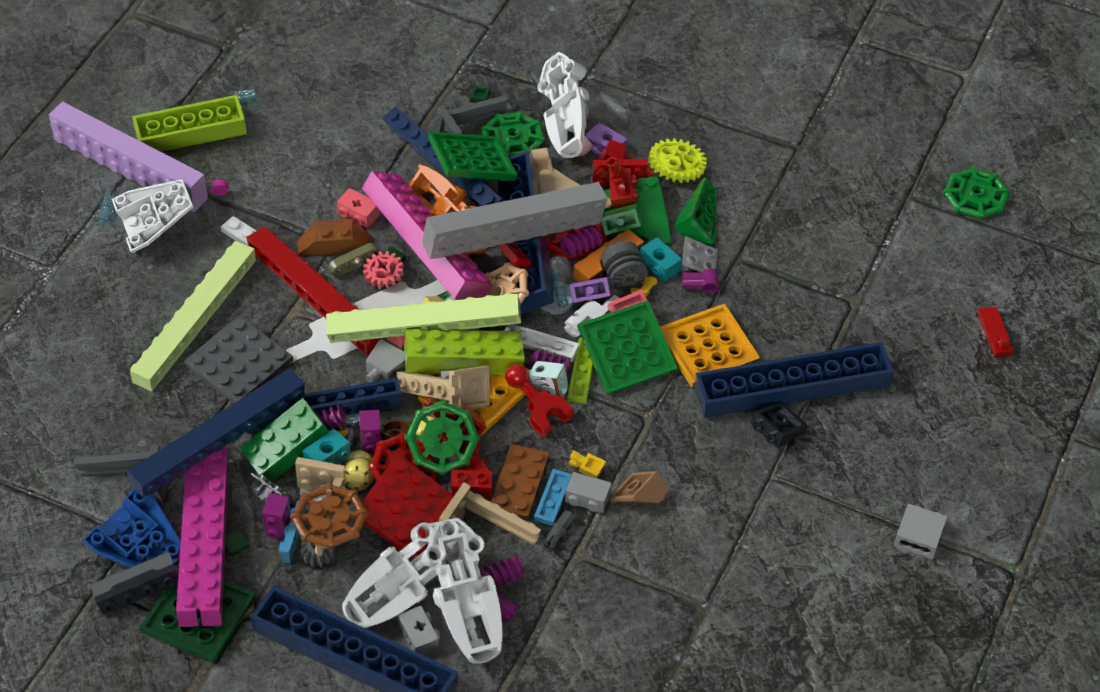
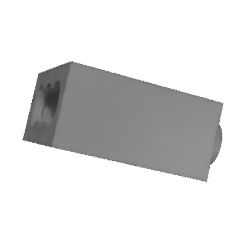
(920, 528)

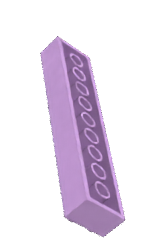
(123, 152)

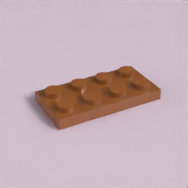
(520, 480)

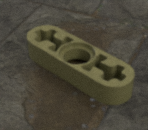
(343, 263)

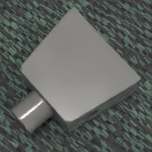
(384, 362)

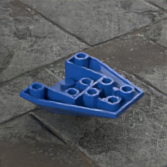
(135, 533)

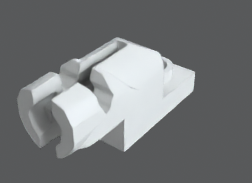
(587, 312)

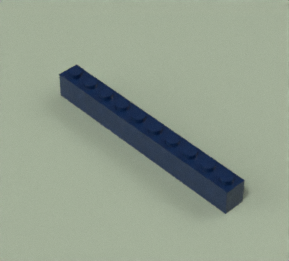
(419, 142)
(215, 433)

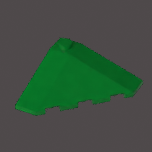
(651, 209)

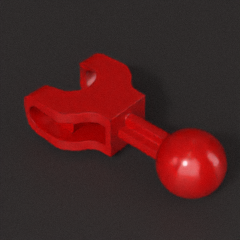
(539, 404)

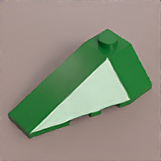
(698, 214)

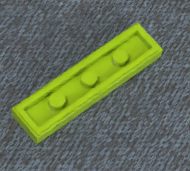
(580, 376)

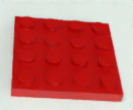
(402, 501)

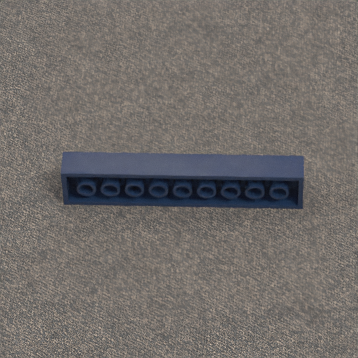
(536, 249)
(793, 379)
(348, 646)

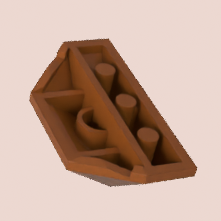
(332, 238)

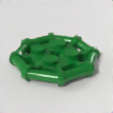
(510, 124)
(979, 181)
(448, 447)

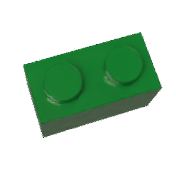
(621, 219)

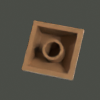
(641, 488)

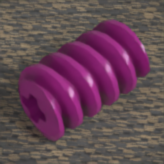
(580, 239)
(537, 356)
(335, 419)
(504, 571)

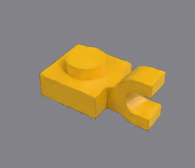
(589, 465)

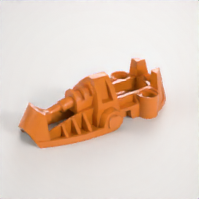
(449, 198)

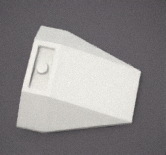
(151, 211)

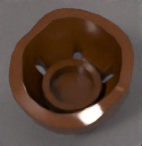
(393, 427)

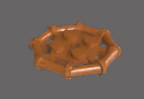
(330, 505)

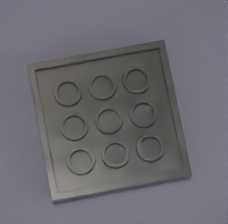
(238, 360)

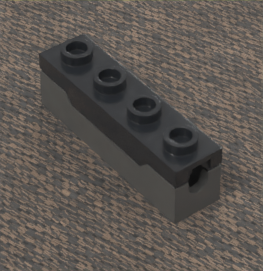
(135, 583)

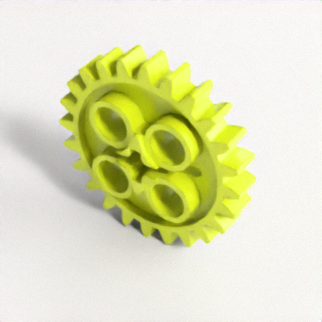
(677, 160)

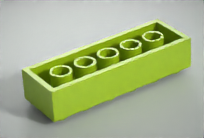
(191, 124)
(460, 349)

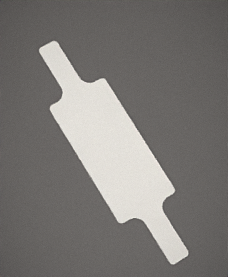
(396, 295)

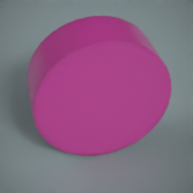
(219, 187)

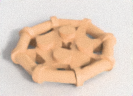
(506, 284)

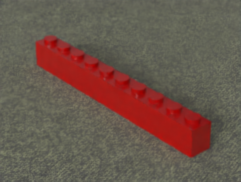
(303, 279)

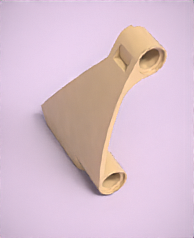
(550, 178)

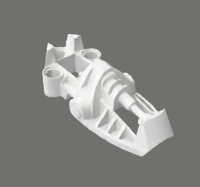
(568, 105)
(395, 580)
(465, 597)

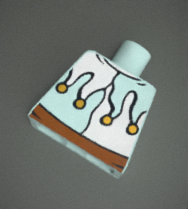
(549, 377)

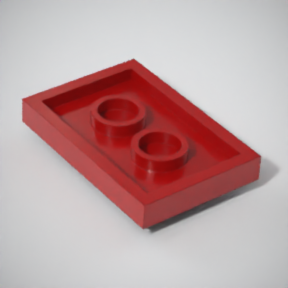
(601, 170)

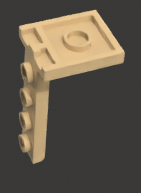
(463, 389)
(315, 474)
(492, 512)

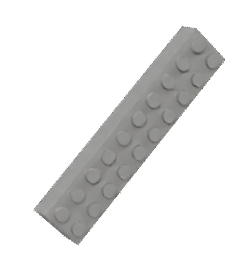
(513, 220)

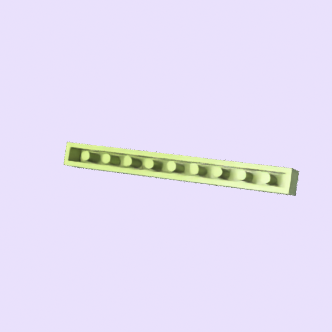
(433, 315)
(192, 316)

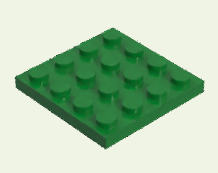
(472, 156)
(627, 347)

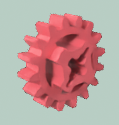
(383, 270)

